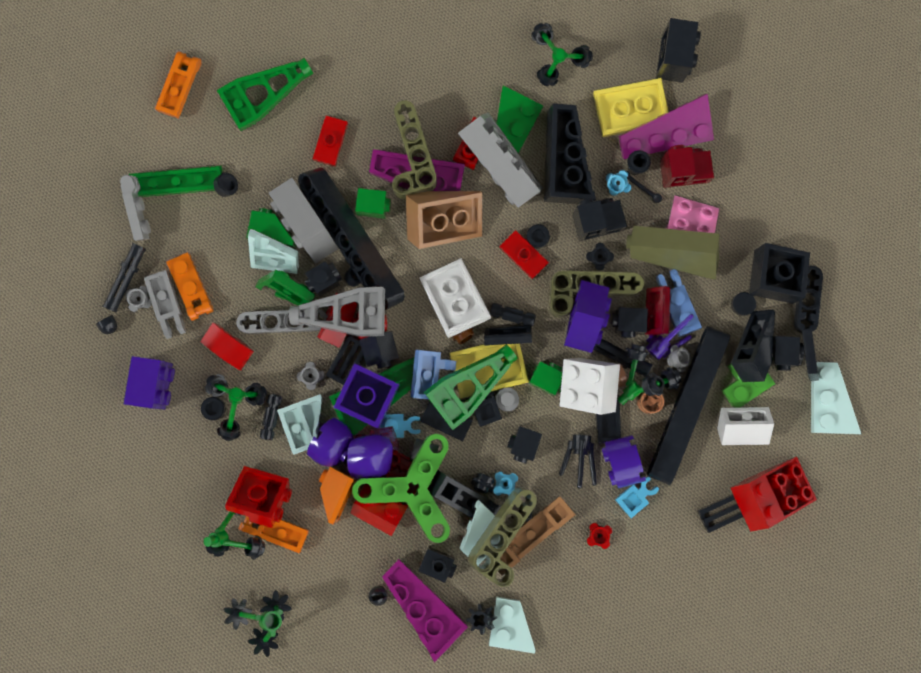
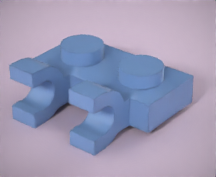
(427, 371)

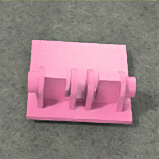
(692, 216)

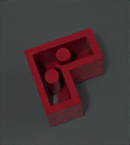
(686, 167)

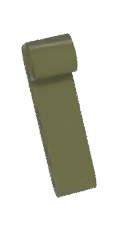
(413, 147)
(572, 278)
(506, 533)

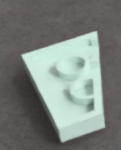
(831, 403)

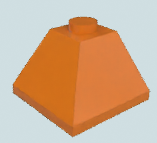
(335, 492)

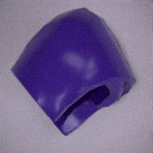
(369, 456)

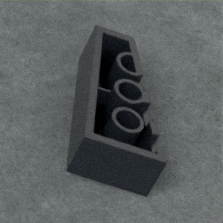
(565, 162)

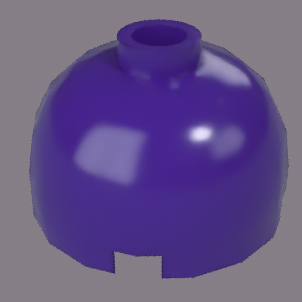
(332, 444)

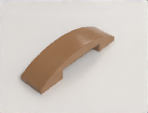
(536, 530)

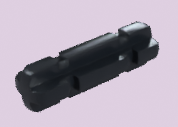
(512, 314)
(270, 417)

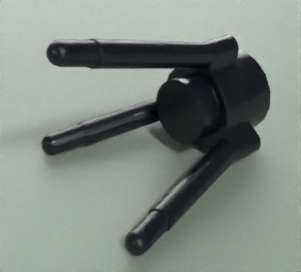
(582, 446)

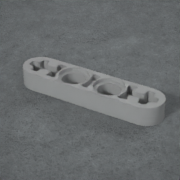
(281, 327)

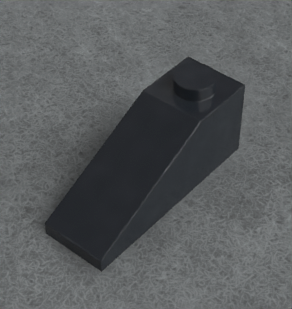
(755, 347)
(458, 495)

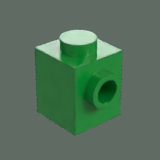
(372, 203)
(547, 378)

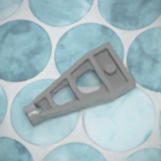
(371, 312)

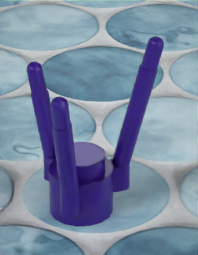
(659, 346)

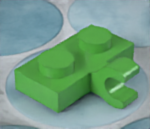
(741, 392)

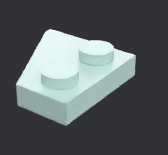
(271, 254)
(301, 422)
(476, 528)
(510, 627)

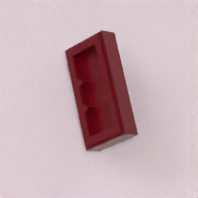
(658, 310)

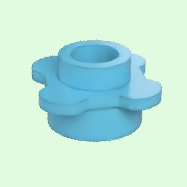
(612, 184)
(500, 479)

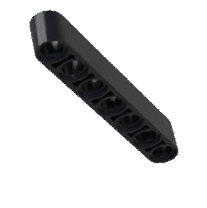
(349, 234)
(688, 405)

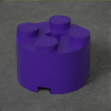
(624, 462)

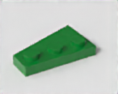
(517, 116)

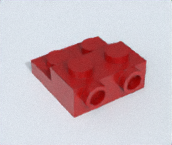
(259, 496)

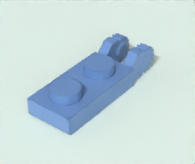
(680, 304)

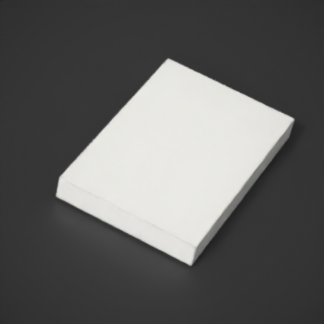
(455, 298)

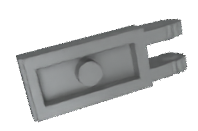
(134, 207)
(164, 302)

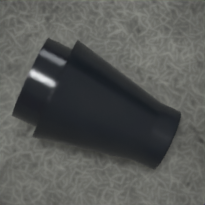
(640, 158)

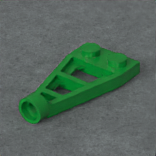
(239, 105)
(446, 401)

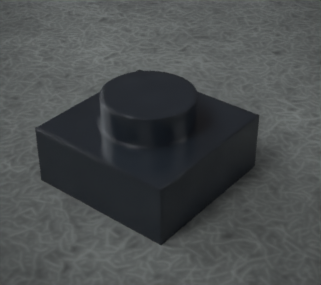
(487, 412)

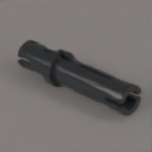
(112, 302)
(619, 355)

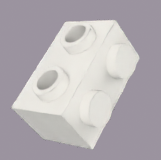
(745, 426)

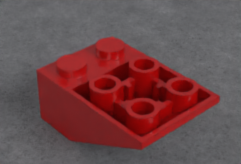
(773, 494)
(385, 515)

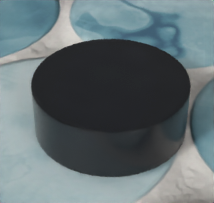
(225, 184)
(538, 236)
(743, 304)
(213, 408)

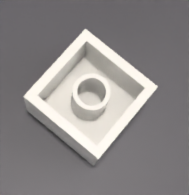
(589, 385)

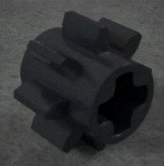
(489, 617)

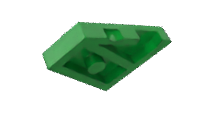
(286, 287)

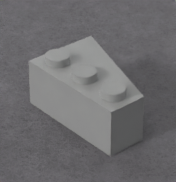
(302, 220)

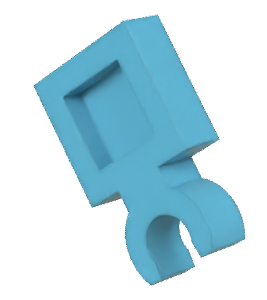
(399, 424)
(634, 499)

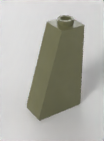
(676, 249)

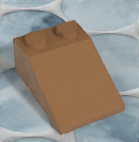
(443, 217)

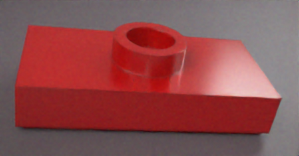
(330, 141)
(523, 255)

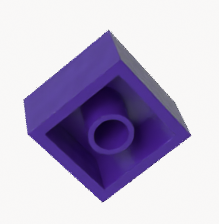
(588, 316)
(149, 383)
(366, 396)

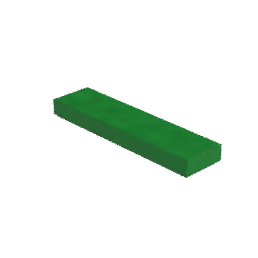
(177, 181)

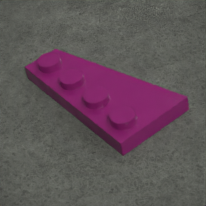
(682, 126)
(389, 165)
(430, 616)

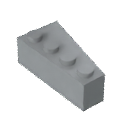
(500, 159)

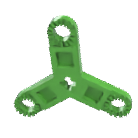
(395, 488)

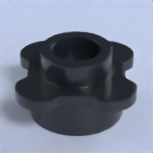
(600, 249)
(483, 483)

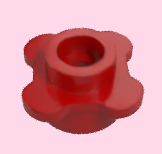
(604, 531)

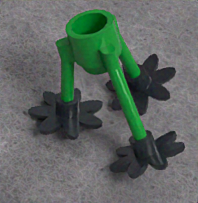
(269, 620)

